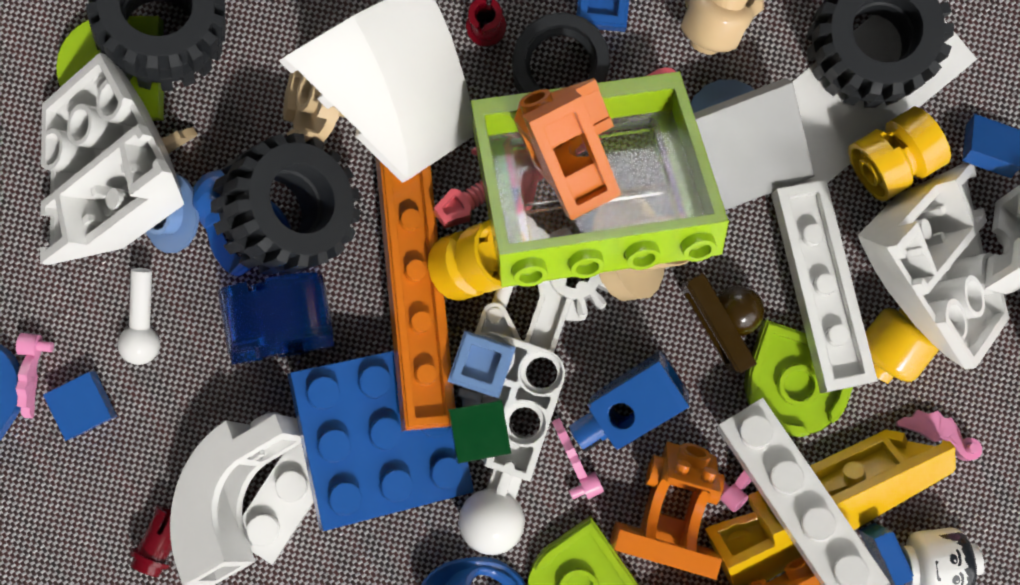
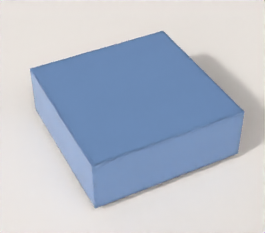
(481, 364)

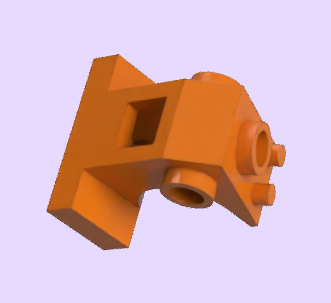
(552, 131)
(666, 537)

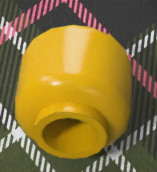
(898, 346)

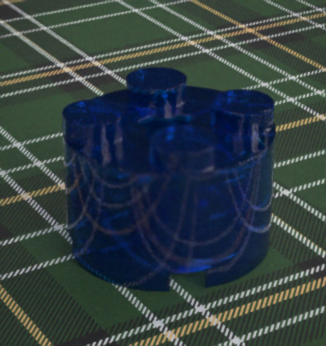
(276, 317)

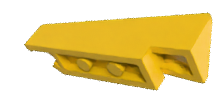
(860, 480)

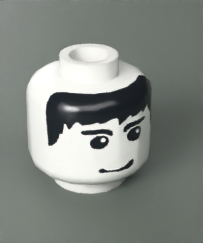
(943, 558)

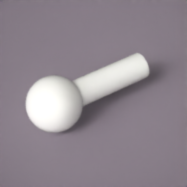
(139, 342)

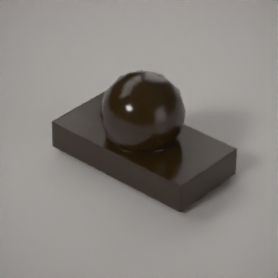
(726, 318)

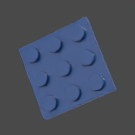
(356, 448)

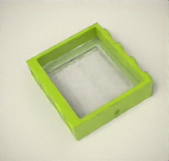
(661, 166)

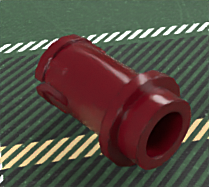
(492, 32)
(155, 547)

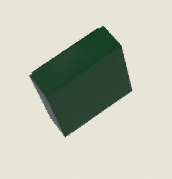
(479, 431)

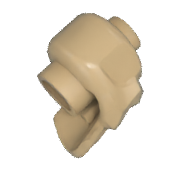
(718, 24)

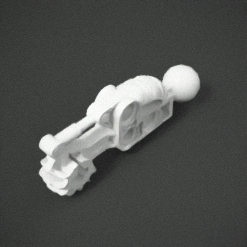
(493, 517)

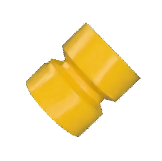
(906, 149)
(465, 263)

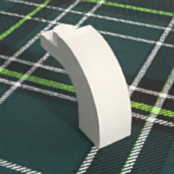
(210, 494)

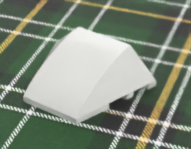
(393, 81)
(104, 165)
(936, 267)

